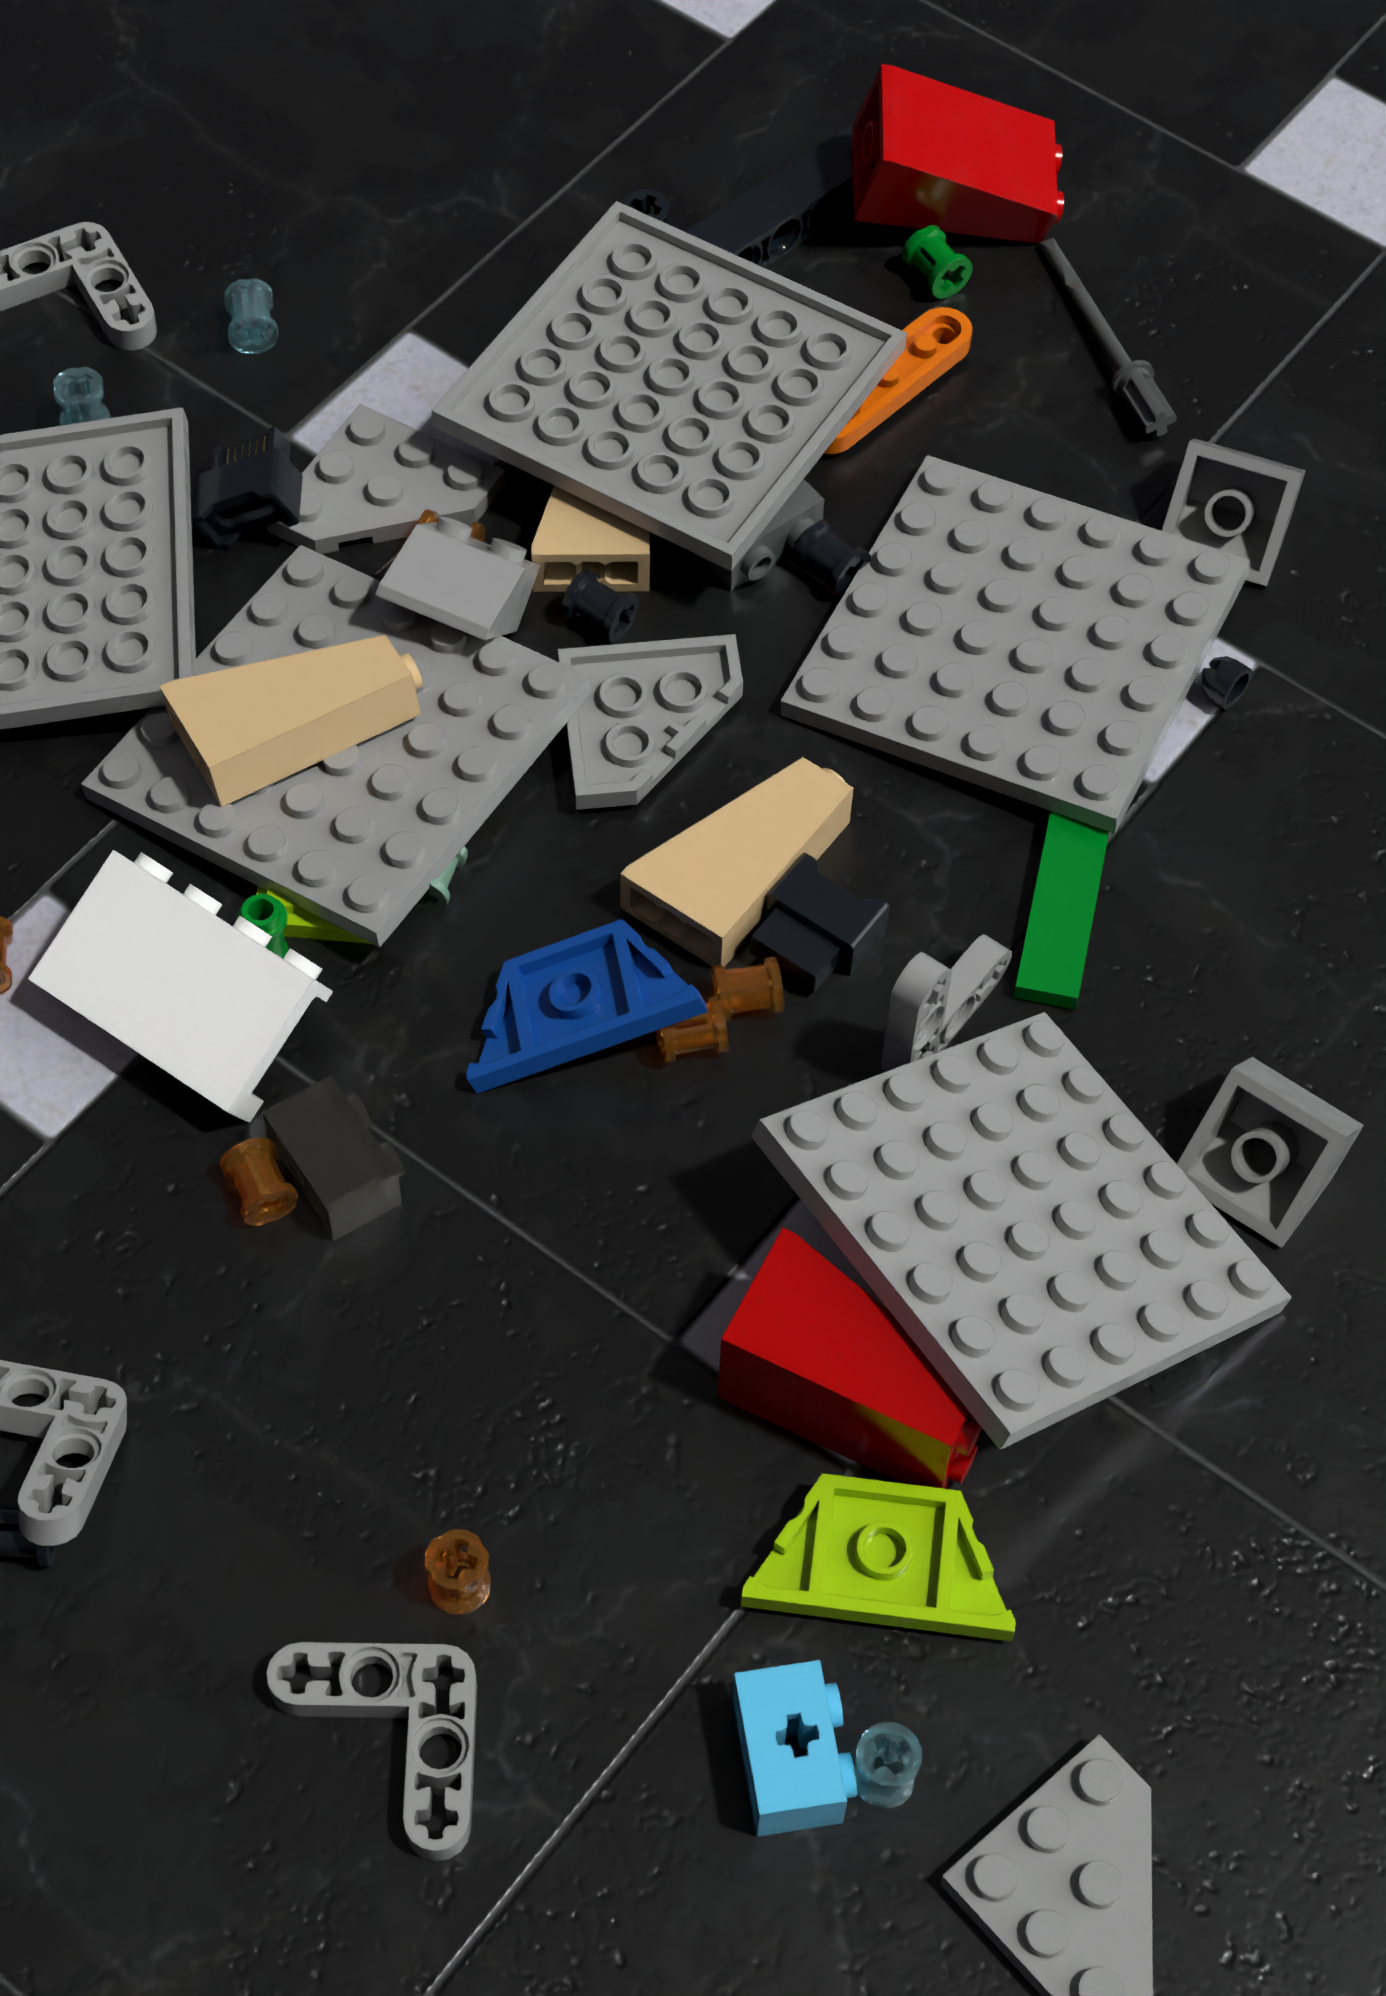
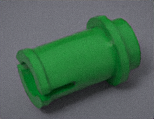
(270, 917)

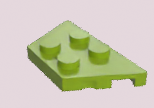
(884, 1560)

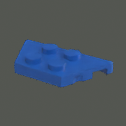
(577, 1002)

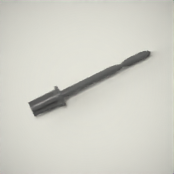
(1133, 378)

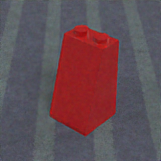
(953, 161)
(842, 1372)

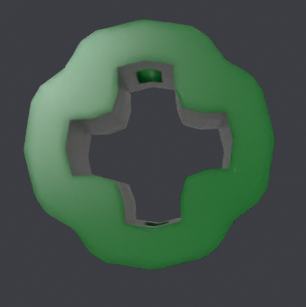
(937, 262)

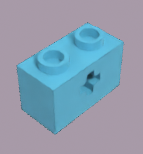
(783, 1789)

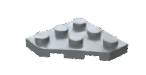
(380, 480)
(645, 711)
(1070, 1880)

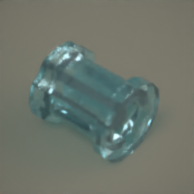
(251, 325)
(80, 395)
(893, 1744)

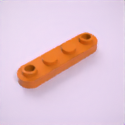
(912, 372)

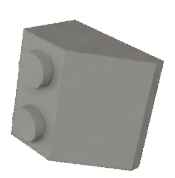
(1234, 504)
(461, 579)
(1267, 1149)

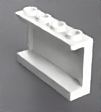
(179, 980)

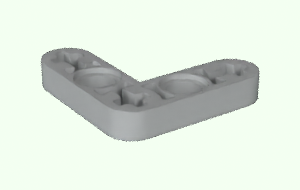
(86, 271)
(936, 1001)
(64, 1432)
(405, 1698)

